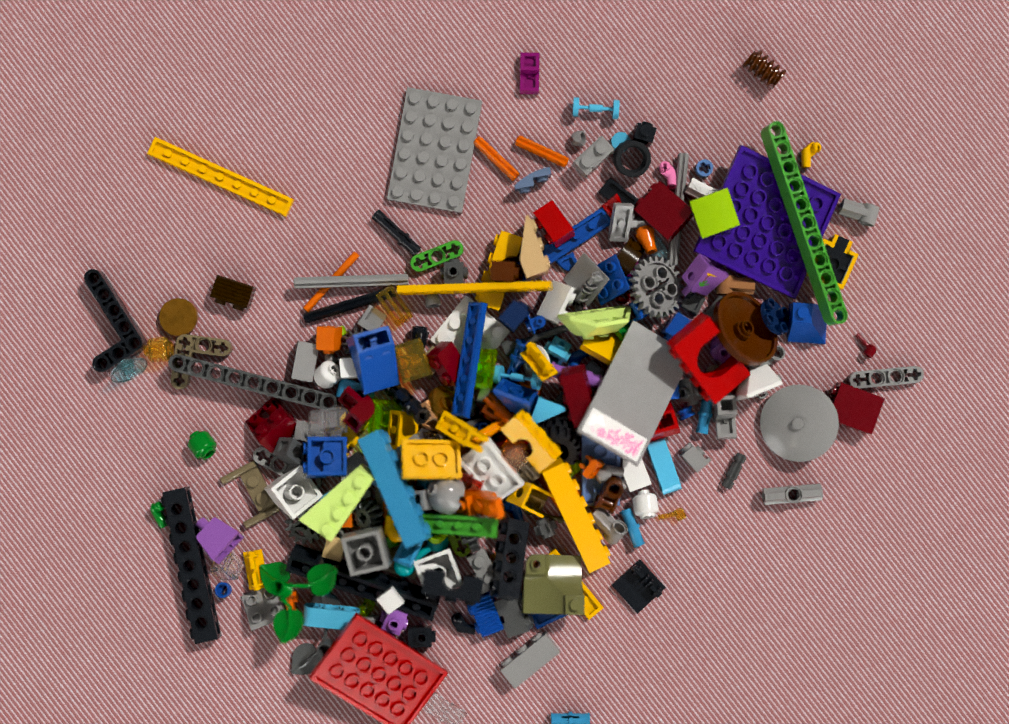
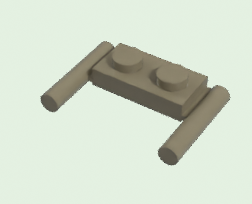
(255, 486)

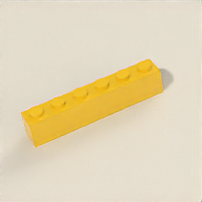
(574, 513)

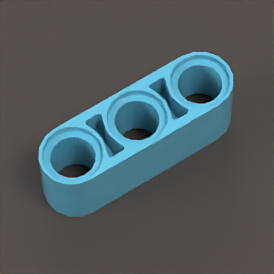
(663, 466)
(328, 615)

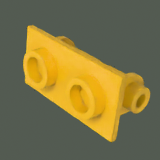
(538, 362)
(253, 560)

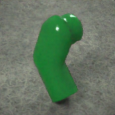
(156, 510)

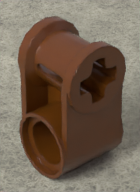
(607, 497)

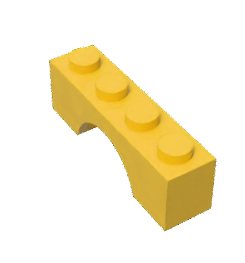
(506, 248)

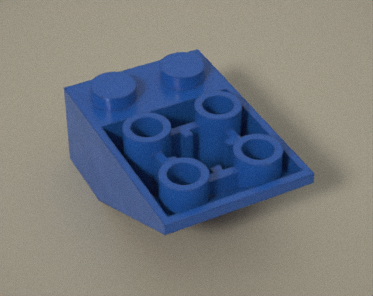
(374, 359)

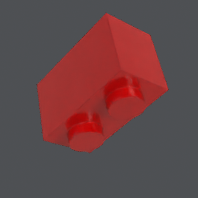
(553, 224)

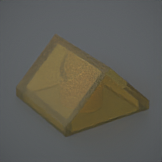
(412, 360)

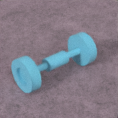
(596, 108)
(499, 373)

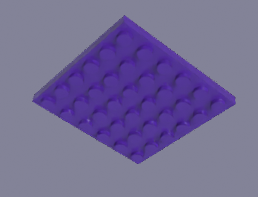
(764, 241)

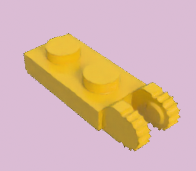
(460, 431)

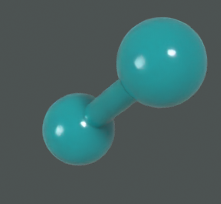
(405, 571)

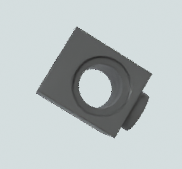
(289, 451)

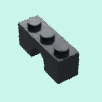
(435, 585)

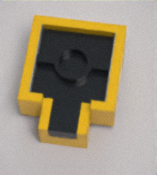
(840, 258)

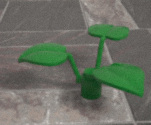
(274, 578)

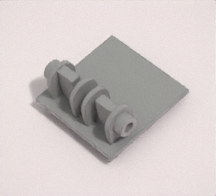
(586, 279)
(261, 608)

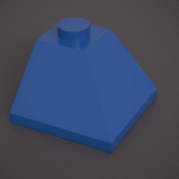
(806, 324)
(515, 396)

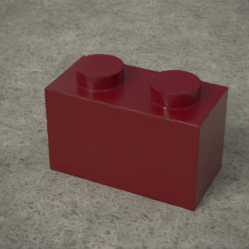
(445, 361)

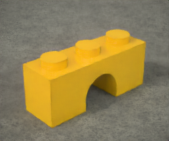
(523, 427)

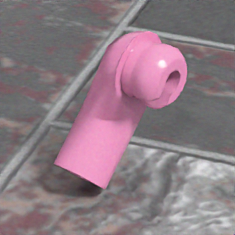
(669, 174)

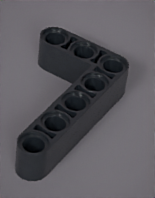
(117, 322)

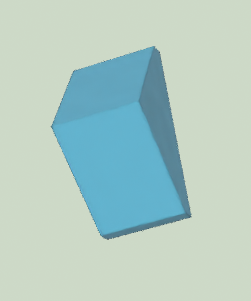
(545, 409)

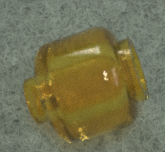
(158, 349)

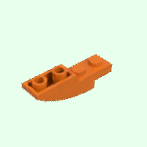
(482, 503)

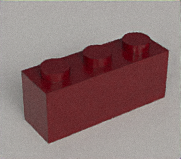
(576, 392)

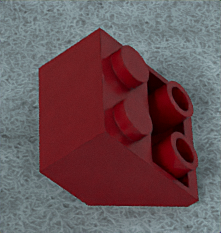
(271, 423)

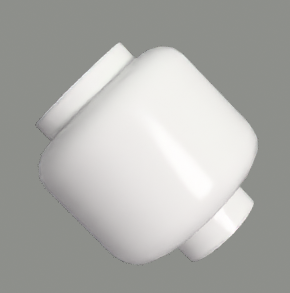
(327, 374)
(645, 504)

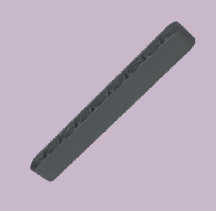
(225, 378)

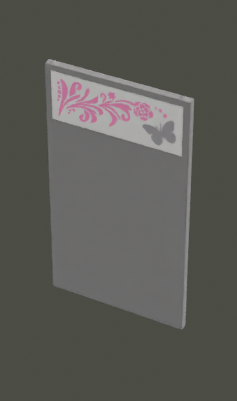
(632, 395)

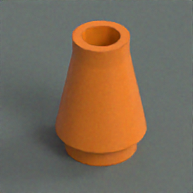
(646, 238)

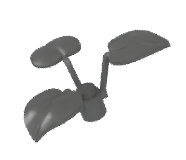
(305, 655)

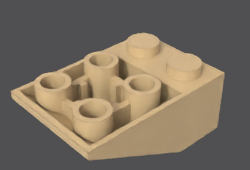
(531, 256)

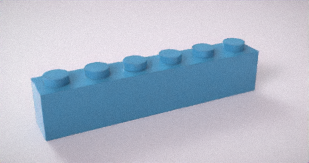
(394, 489)

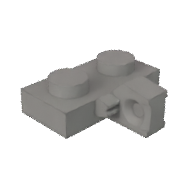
(623, 221)

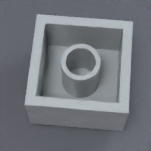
(366, 550)

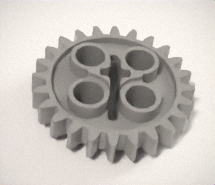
(647, 276)

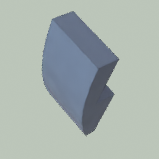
(526, 184)

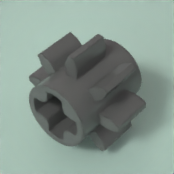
(545, 527)

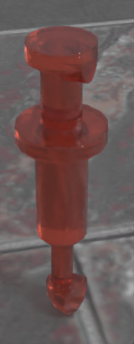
(469, 479)

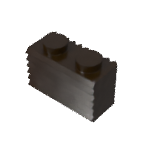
(232, 292)

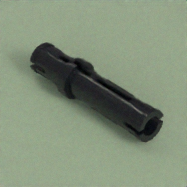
(403, 239)

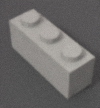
(529, 659)

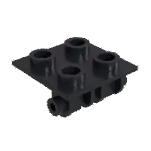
(638, 586)

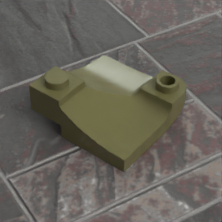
(553, 585)

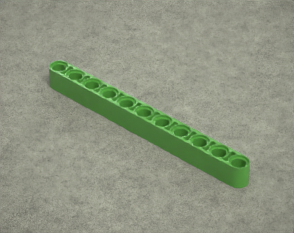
(806, 214)

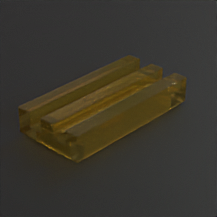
(403, 318)

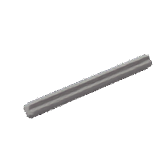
(681, 176)
(350, 281)

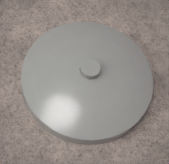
(799, 423)

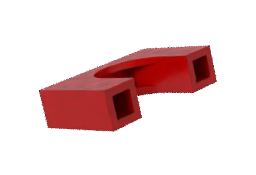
(685, 348)

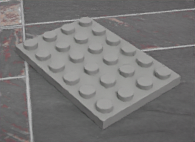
(434, 150)

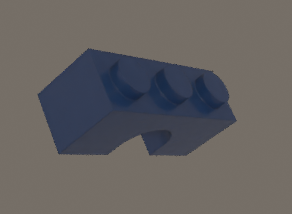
(514, 315)

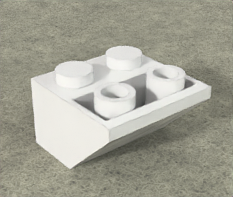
(556, 302)

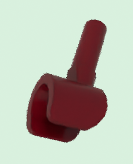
(870, 349)

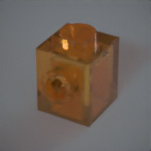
(515, 453)

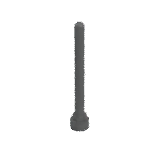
(509, 346)

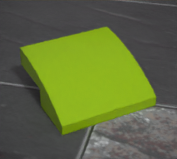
(714, 213)

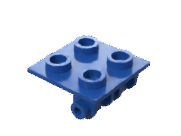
(618, 282)

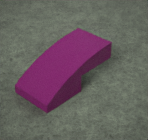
(529, 73)

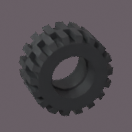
(564, 433)

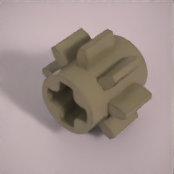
(529, 472)

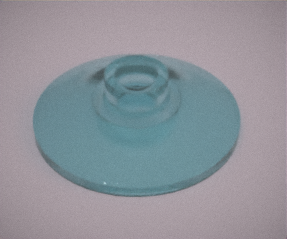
(128, 369)

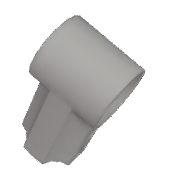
(864, 213)
(613, 529)

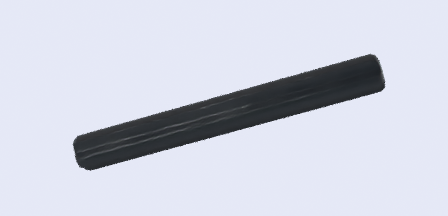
(343, 306)

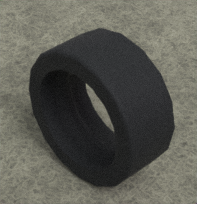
(644, 165)

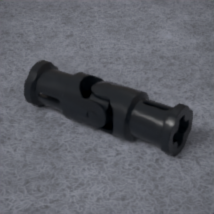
(408, 403)

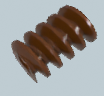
(764, 68)

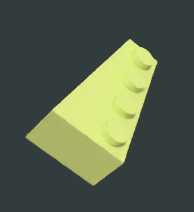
(335, 508)

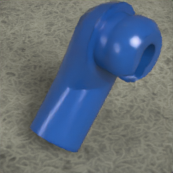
(576, 357)
(516, 511)

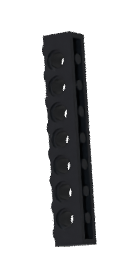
(199, 573)
(365, 585)

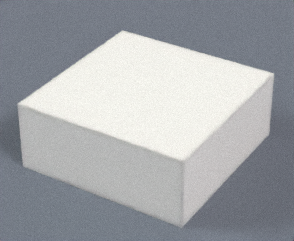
(390, 600)

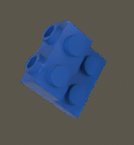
(325, 457)

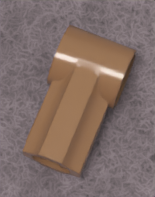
(736, 284)

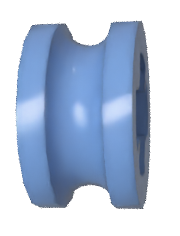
(706, 163)

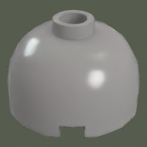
(445, 495)

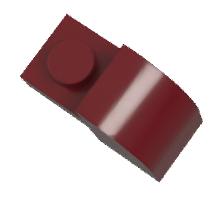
(359, 409)

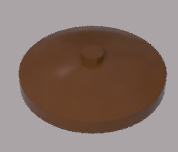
(743, 329)

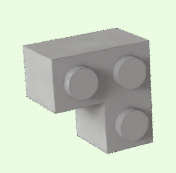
(482, 566)

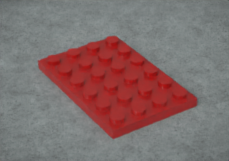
(378, 673)

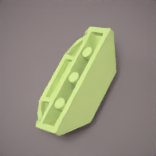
(596, 321)

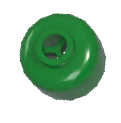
(202, 445)

